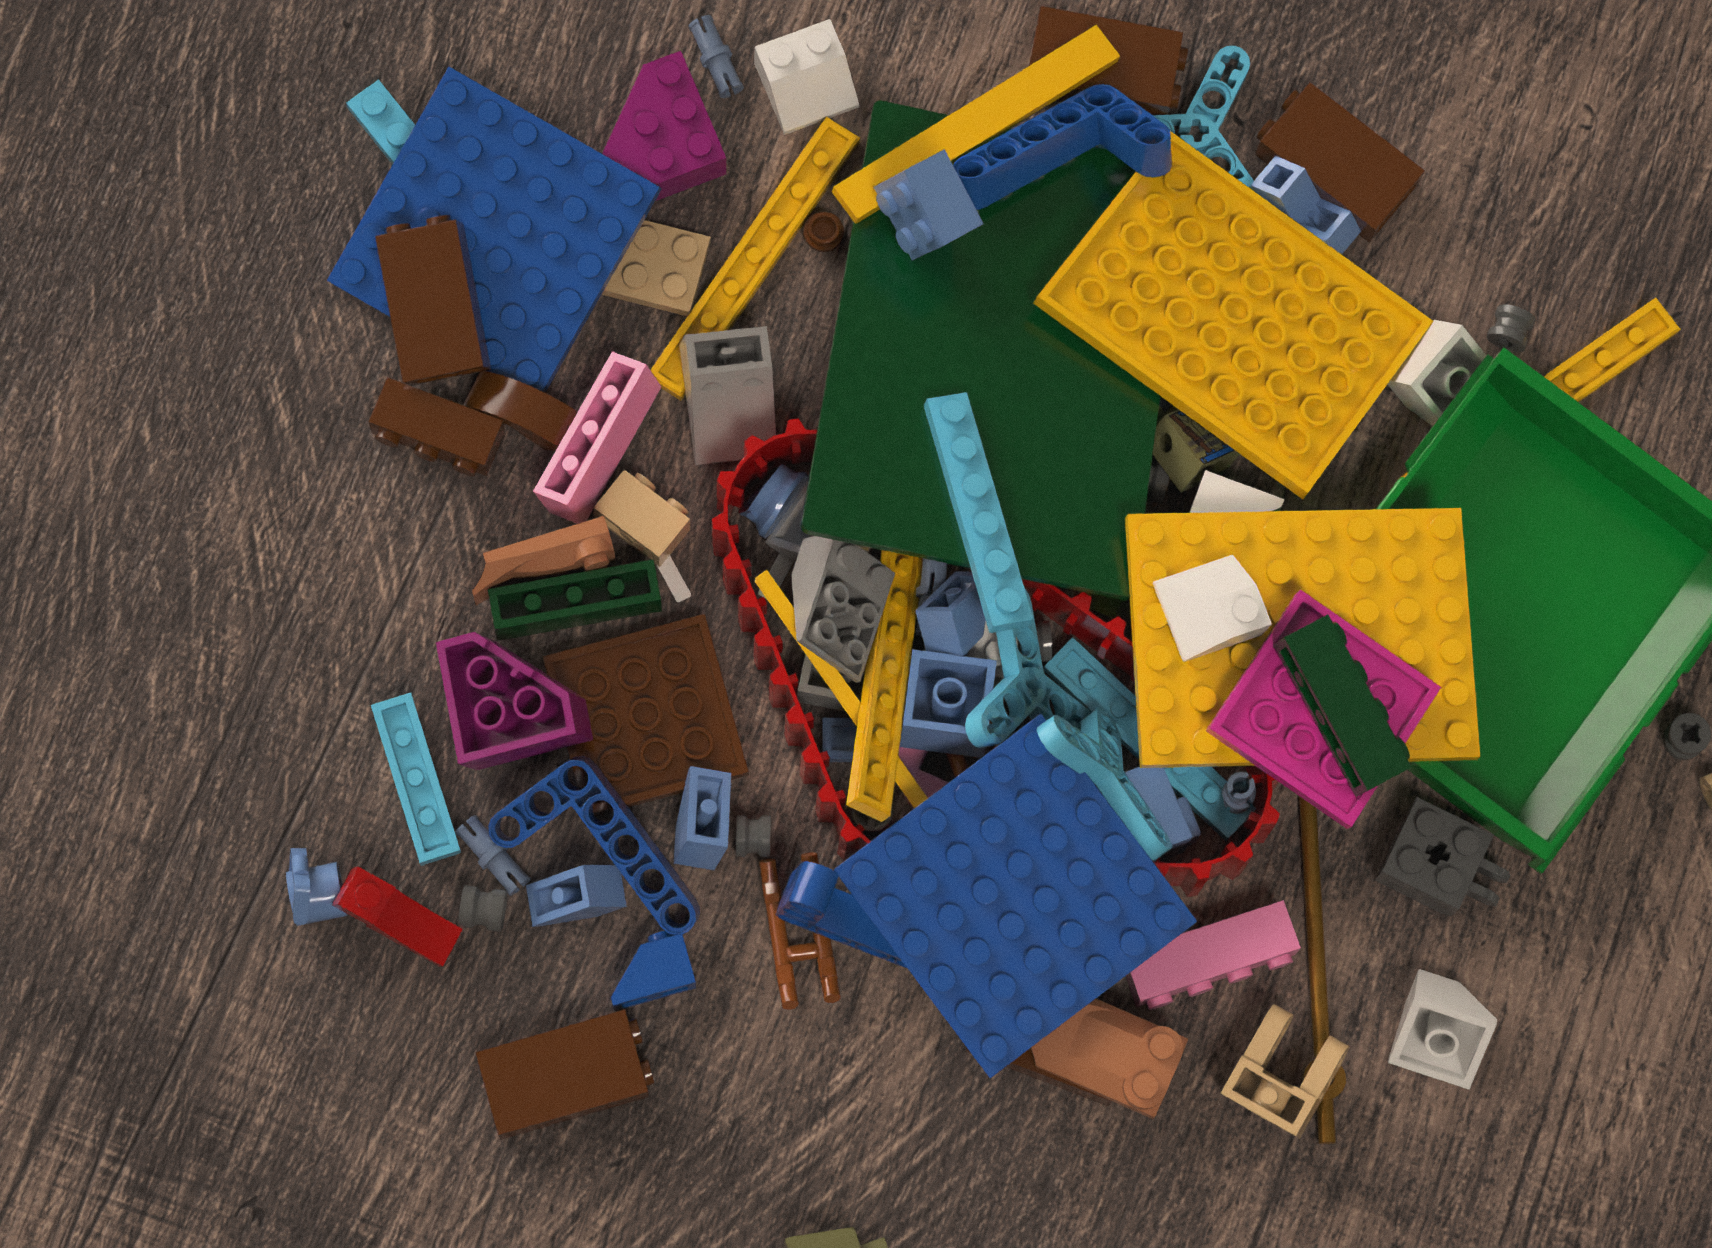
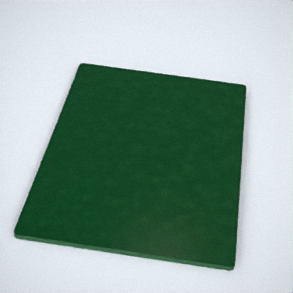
(1054, 414)

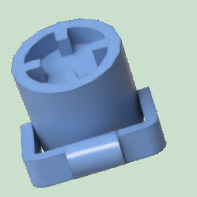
(312, 889)

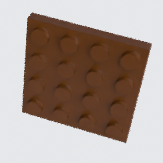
(652, 710)

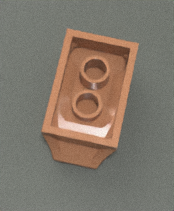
(550, 555)
(1113, 1056)

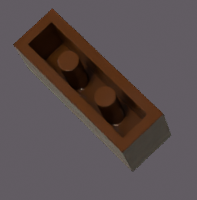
(436, 428)

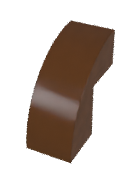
(522, 407)

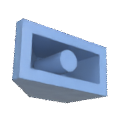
(952, 616)
(703, 819)
(576, 895)

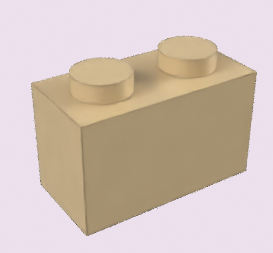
(643, 516)

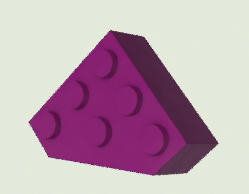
(667, 130)
(505, 705)

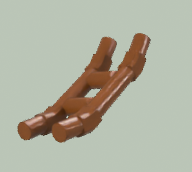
(784, 954)

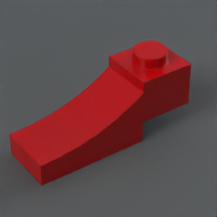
(397, 916)

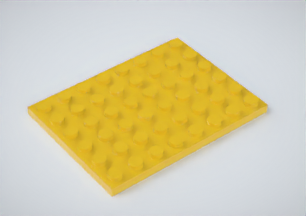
(1235, 315)
(1378, 569)

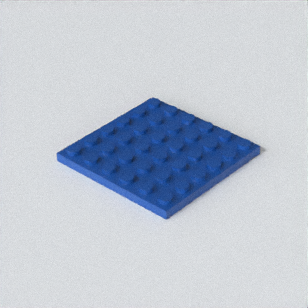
(537, 217)
(1014, 897)

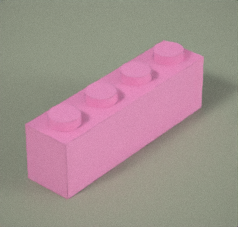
(597, 438)
(1215, 953)

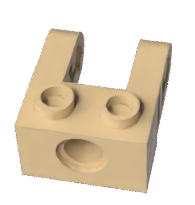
(1271, 1096)

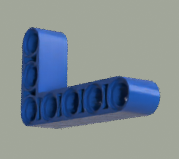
(1059, 135)
(606, 834)
(819, 907)

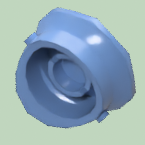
(773, 499)

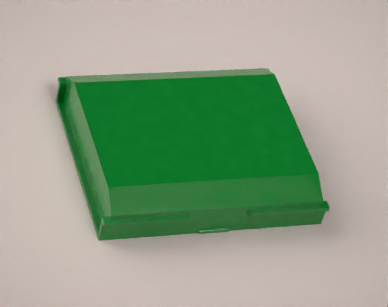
(1578, 595)

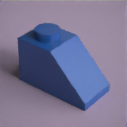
(655, 972)

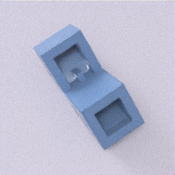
(1294, 194)

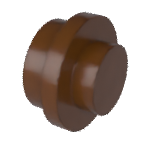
(823, 232)

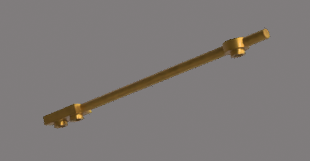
(1317, 966)

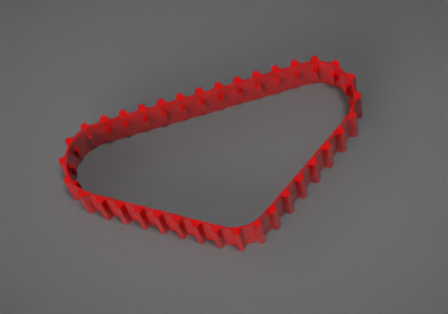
(1070, 613)

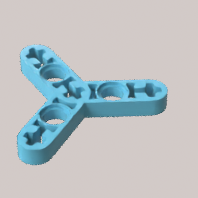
(1211, 120)
(1024, 690)
(1099, 754)

